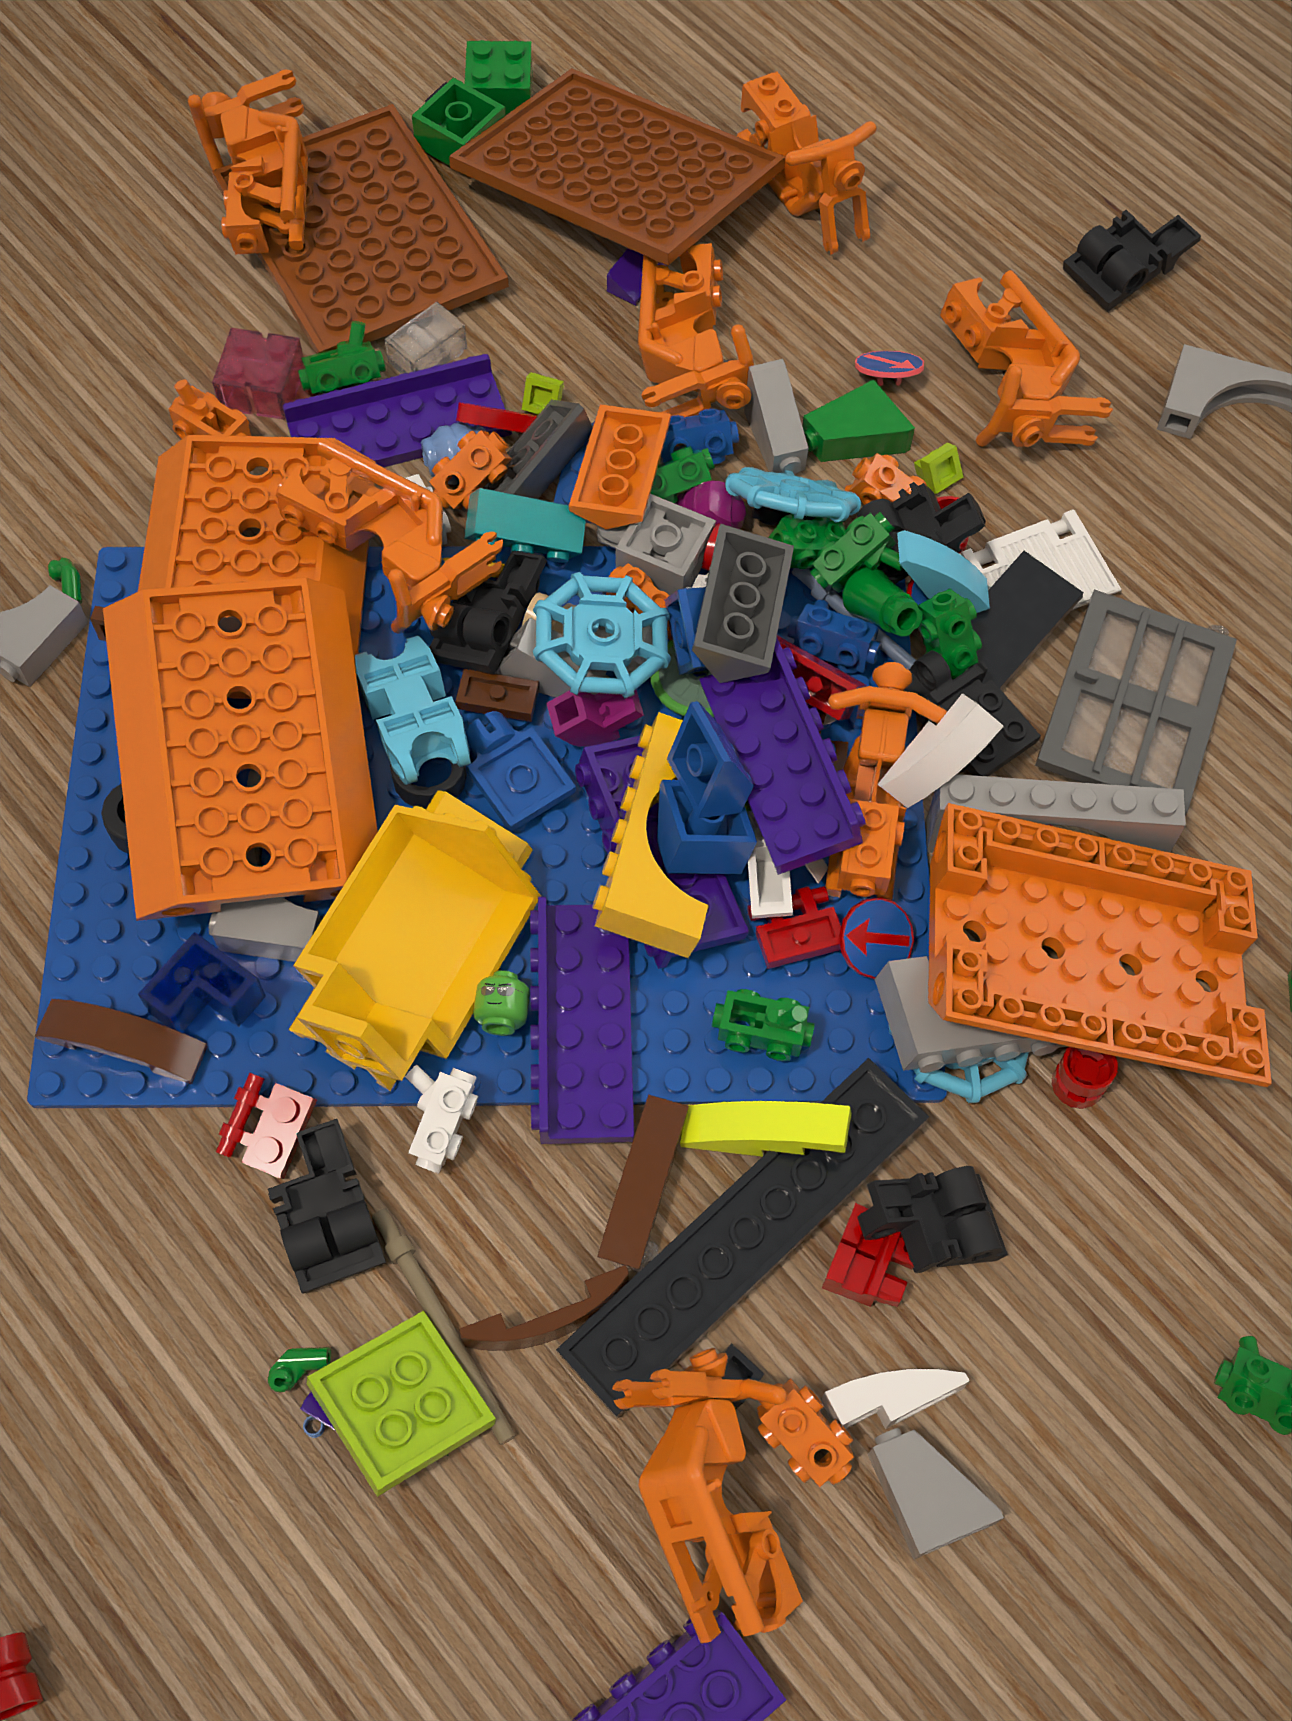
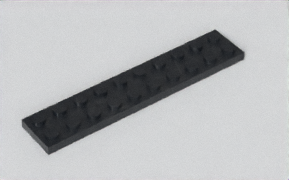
(738, 1242)

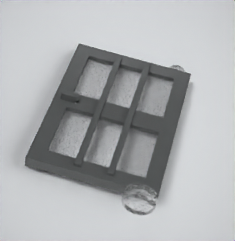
(1137, 698)

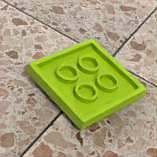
(400, 1402)

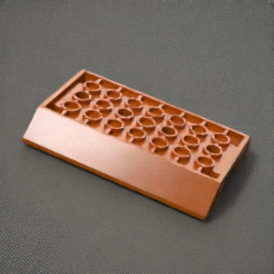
(210, 498)
(186, 743)
(1094, 907)

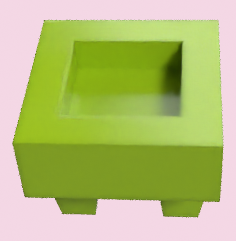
(540, 391)
(940, 468)

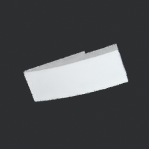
(940, 751)
(768, 891)
(891, 1395)

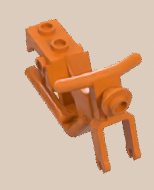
(266, 161)
(815, 170)
(679, 336)
(1035, 360)
(405, 520)
(885, 713)
(687, 1504)

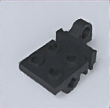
(1127, 256)
(923, 516)
(488, 616)
(934, 683)
(323, 1216)
(939, 1216)

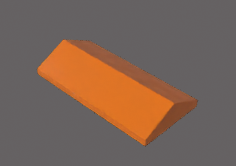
(619, 466)

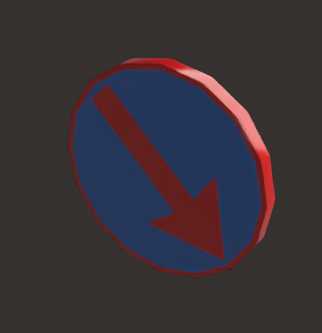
(875, 934)

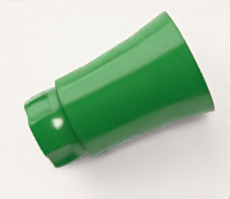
(877, 599)

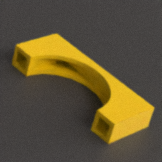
(638, 895)

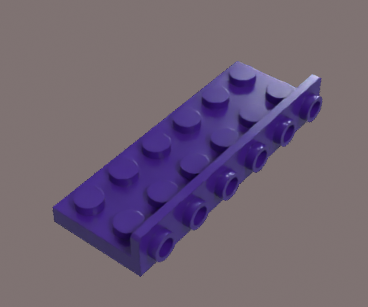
(398, 412)
(605, 775)
(795, 789)
(581, 1028)
(693, 1683)

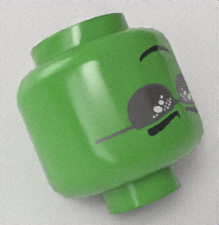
(501, 1003)

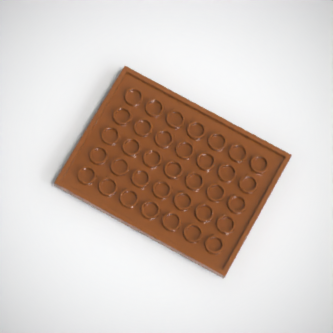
(618, 165)
(376, 235)

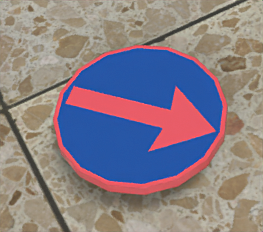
(889, 365)

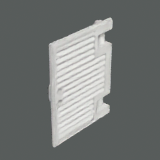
(1071, 557)

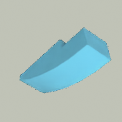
(940, 568)

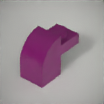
(592, 718)

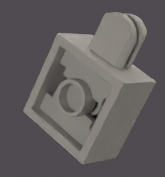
(664, 545)

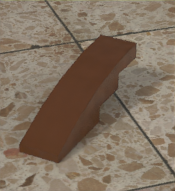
(643, 1182)

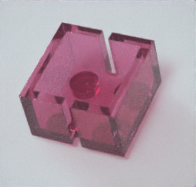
(263, 365)

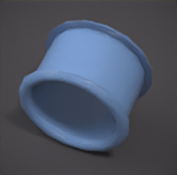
(313, 1435)

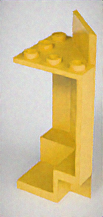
(414, 937)

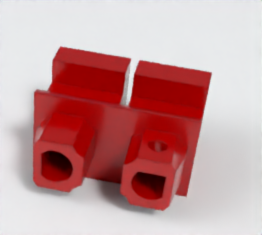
(861, 1265)

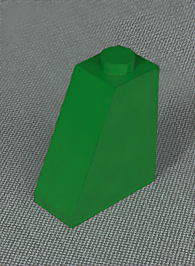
(858, 426)

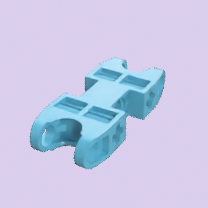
(416, 724)

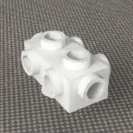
(444, 1107)

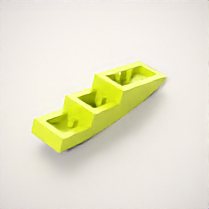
(767, 1126)

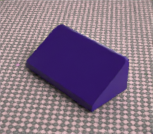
(626, 277)

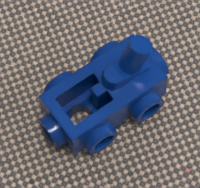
(707, 430)
(835, 637)

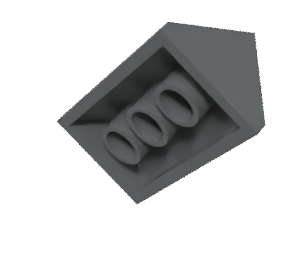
(544, 450)
(742, 604)

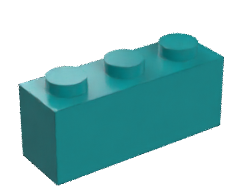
(526, 524)

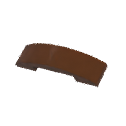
(123, 1037)
(493, 1336)

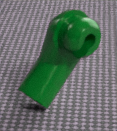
(69, 577)
(295, 1364)

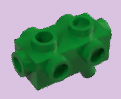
(348, 364)
(684, 471)
(807, 537)
(862, 546)
(949, 630)
(773, 1026)
(1256, 1386)

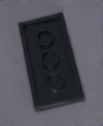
(1022, 614)

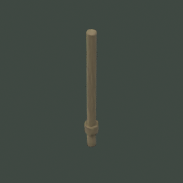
(401, 1252)

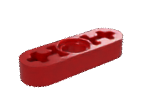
(494, 417)

